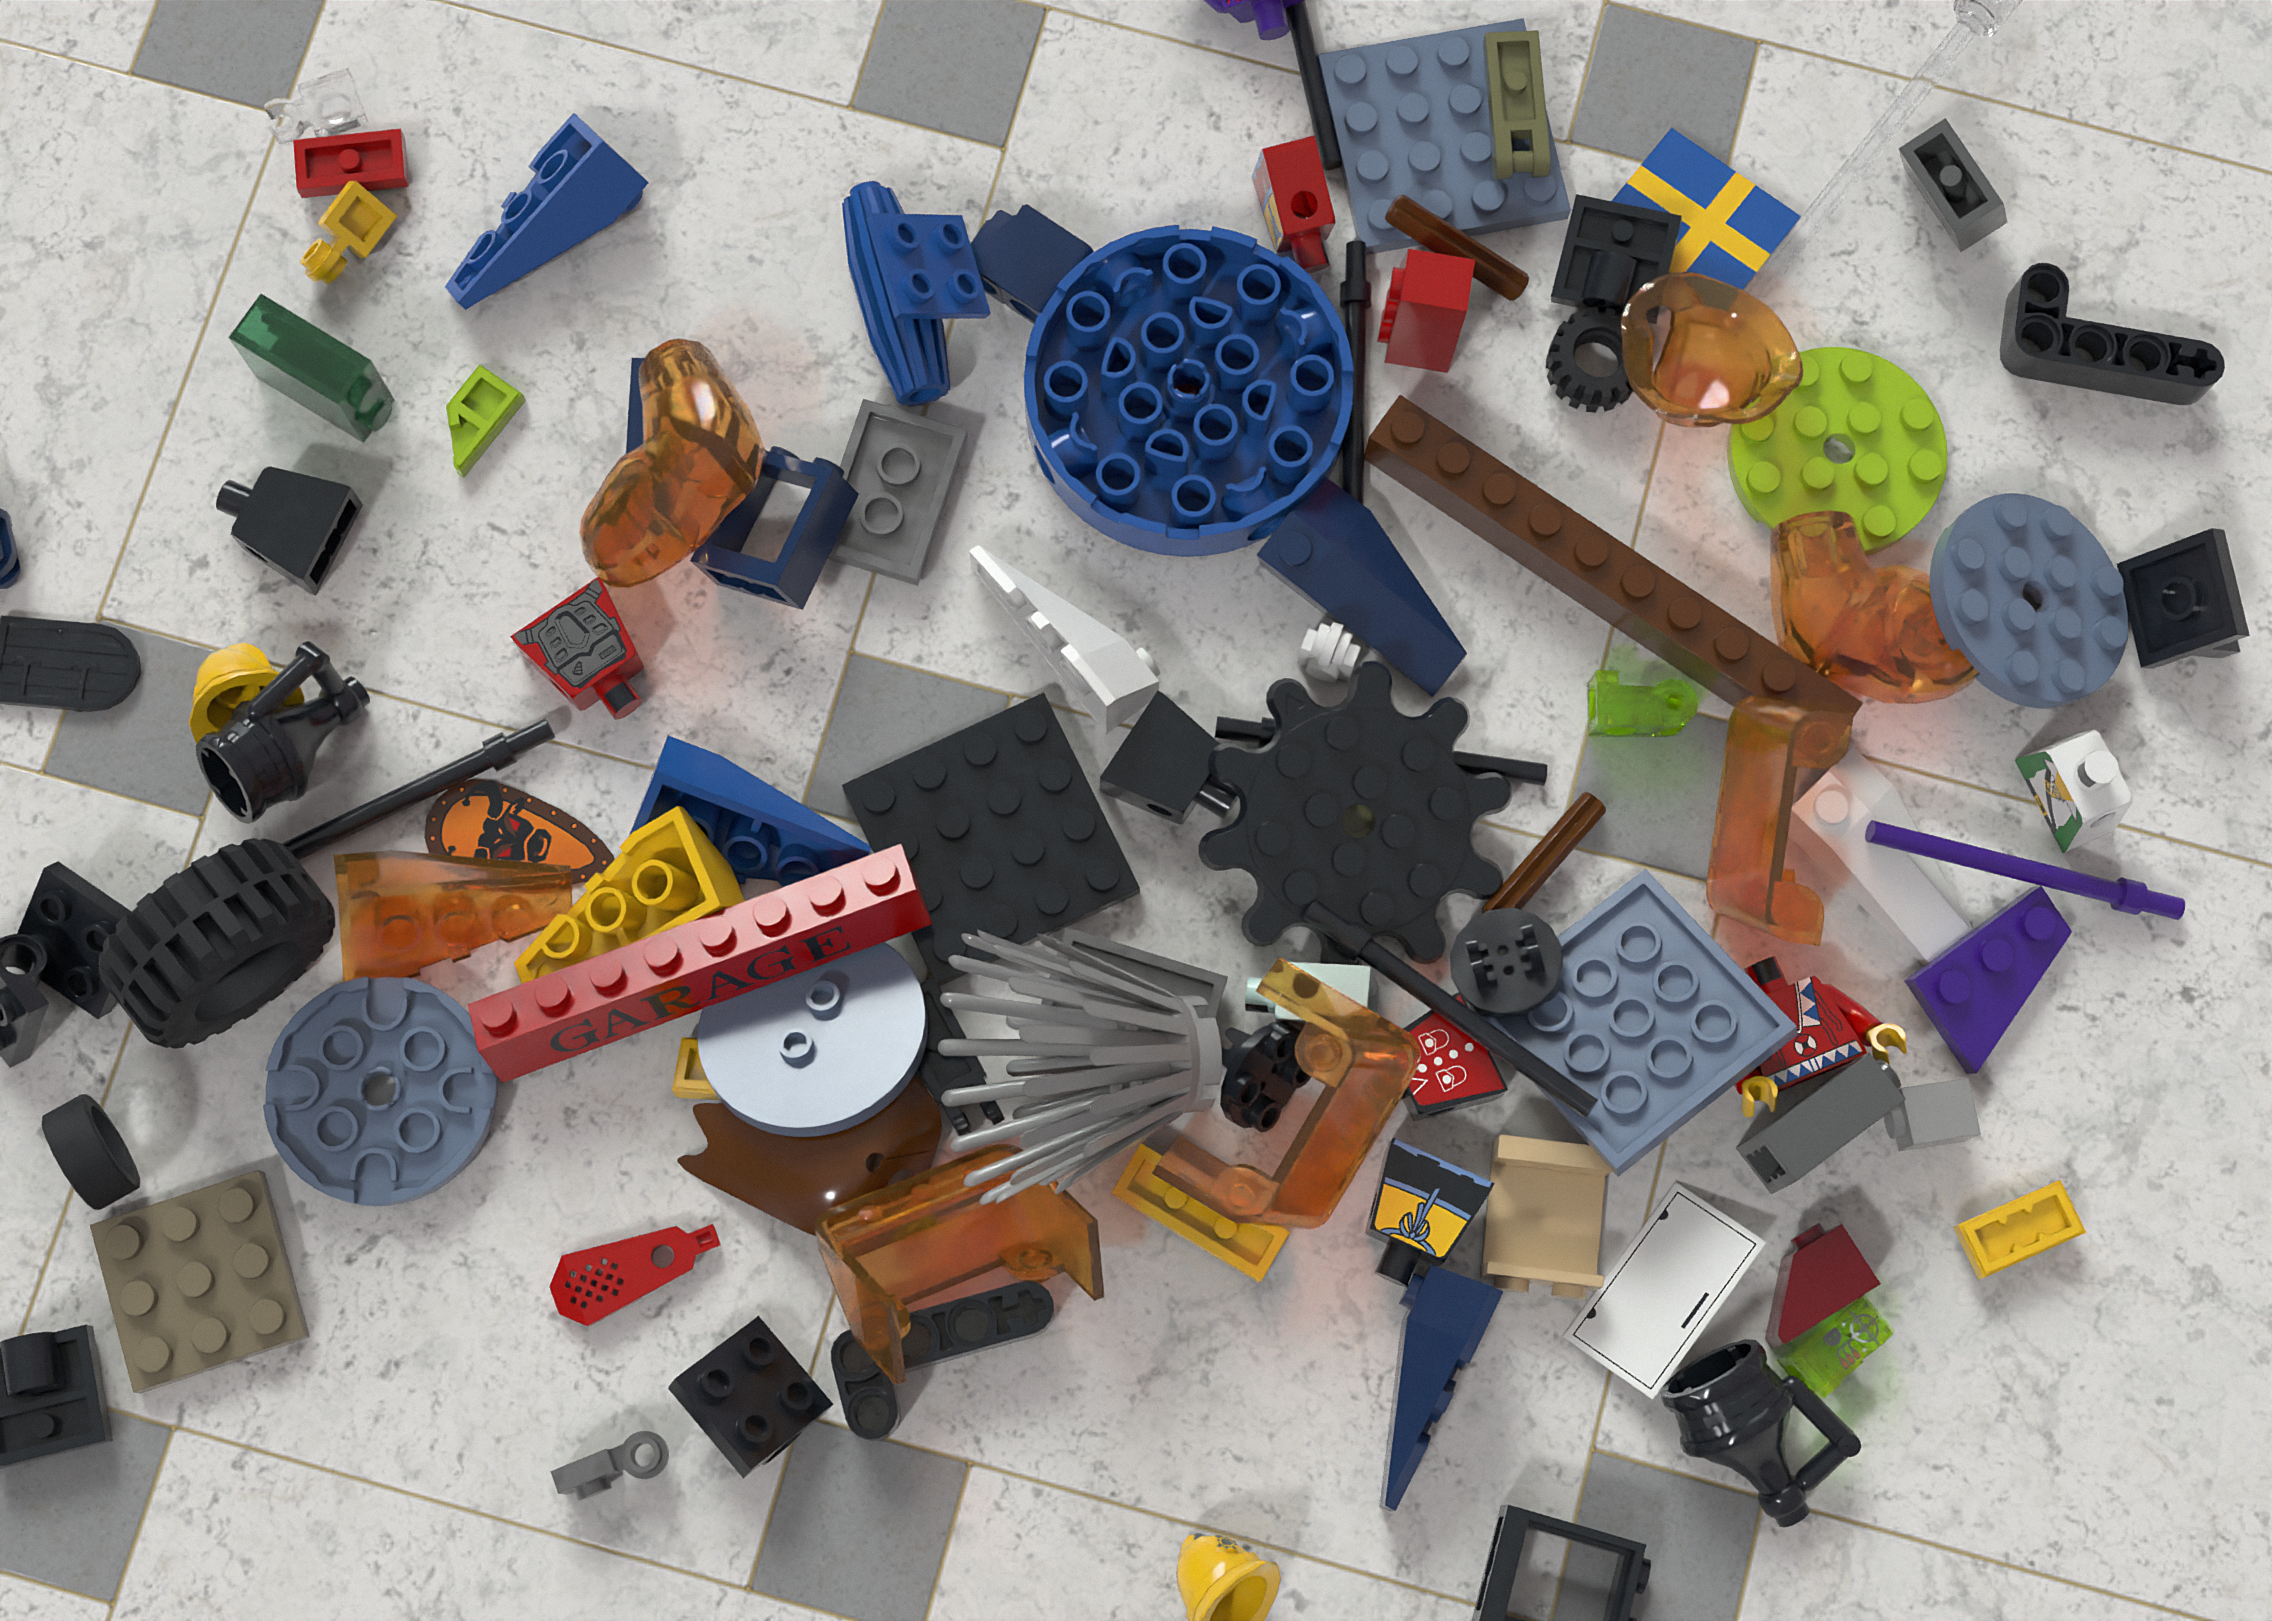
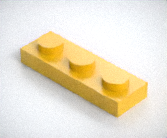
(1239, 1245)

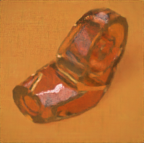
(686, 476)

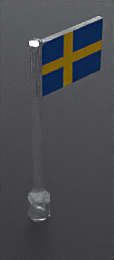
(1742, 231)

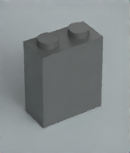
(1822, 1122)

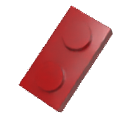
(370, 158)

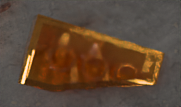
(425, 907)

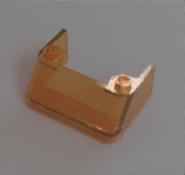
(1365, 1073)
(936, 1235)

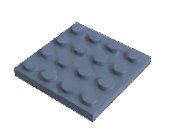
(1419, 127)
(1647, 1021)

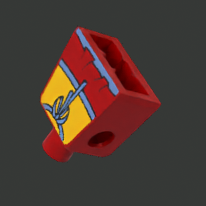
(1289, 183)

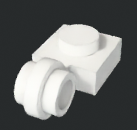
(1328, 653)

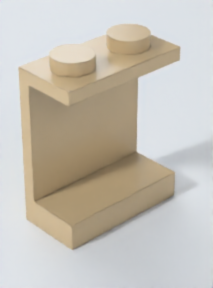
(1544, 1217)

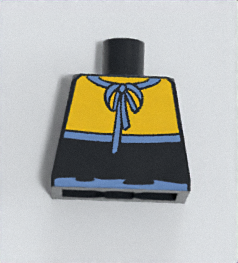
(1420, 1209)

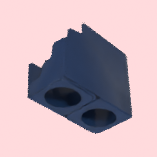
(1025, 259)

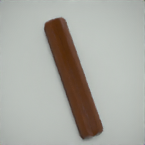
(1448, 240)
(1548, 854)

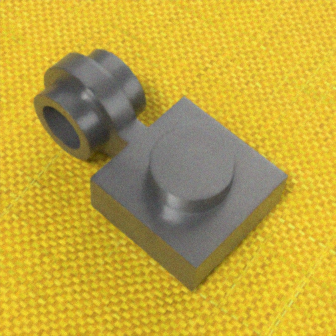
(592, 1473)

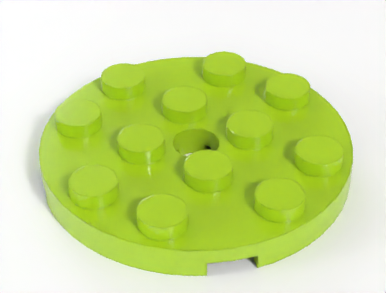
(1877, 415)

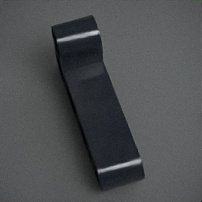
(2176, 367)
(945, 1346)

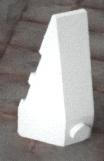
(1086, 655)
(1894, 886)

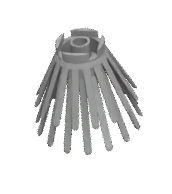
(1131, 1046)

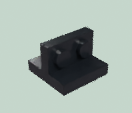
(2184, 600)

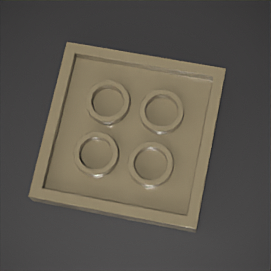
(199, 1281)

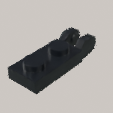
(950, 1072)

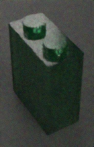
(313, 368)

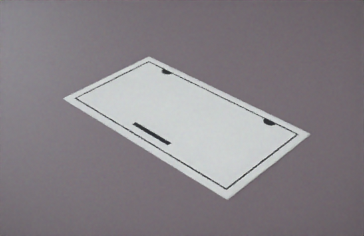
(1664, 1290)

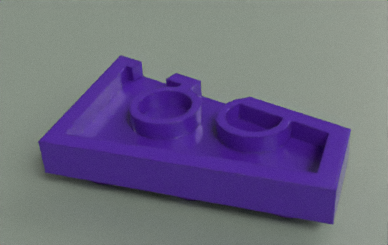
(1989, 974)

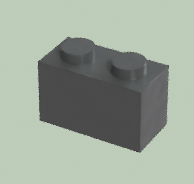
(1953, 185)

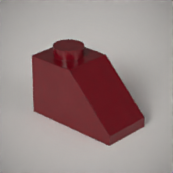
(1816, 1282)

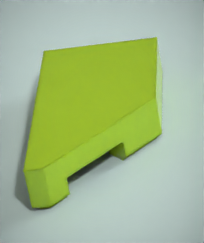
(479, 415)

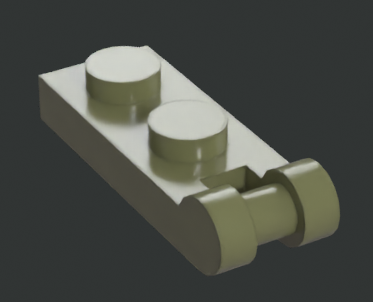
(1516, 103)

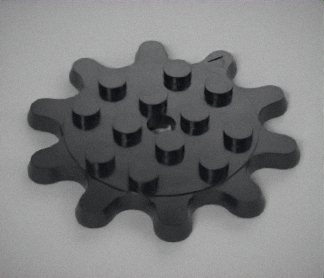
(1346, 757)

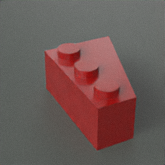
(1425, 309)

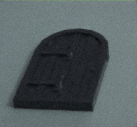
(65, 664)

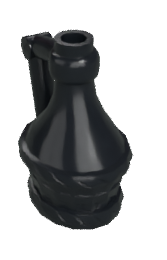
(271, 747)
(1738, 1417)

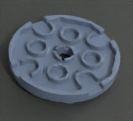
(1979, 603)
(321, 1079)

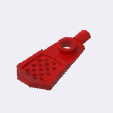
(635, 1267)

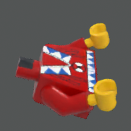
(1828, 1036)

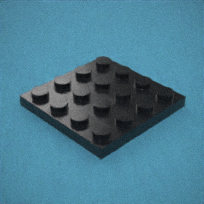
(995, 834)

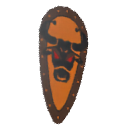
(511, 825)

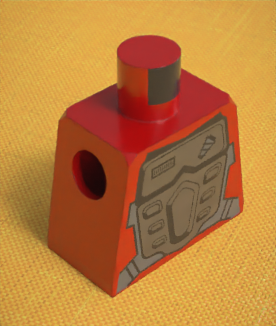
(584, 651)

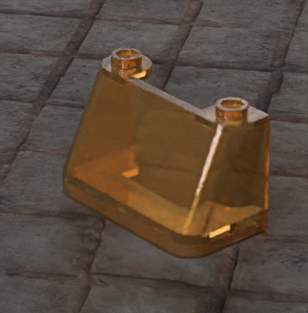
(1754, 805)

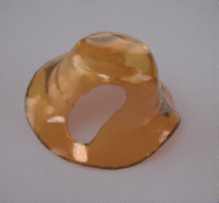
(1716, 355)

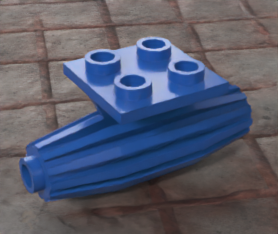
(906, 280)

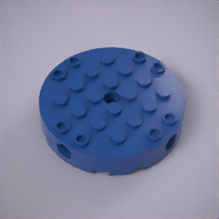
(1173, 465)

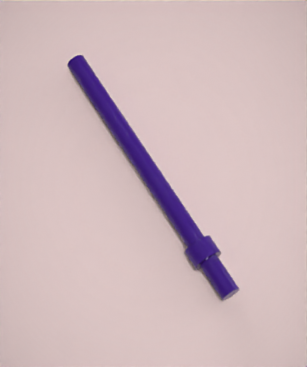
(2123, 895)

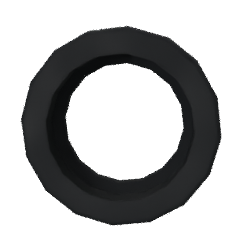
(90, 1152)

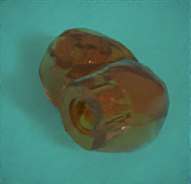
(1857, 621)

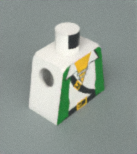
(2077, 788)

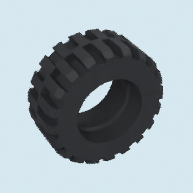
(216, 942)

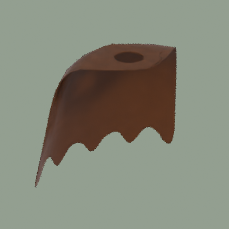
(808, 1175)

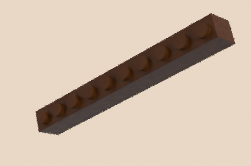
(1588, 562)

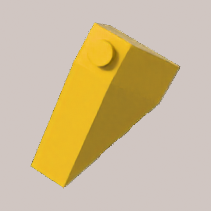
(656, 883)

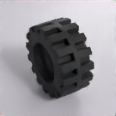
(1570, 378)

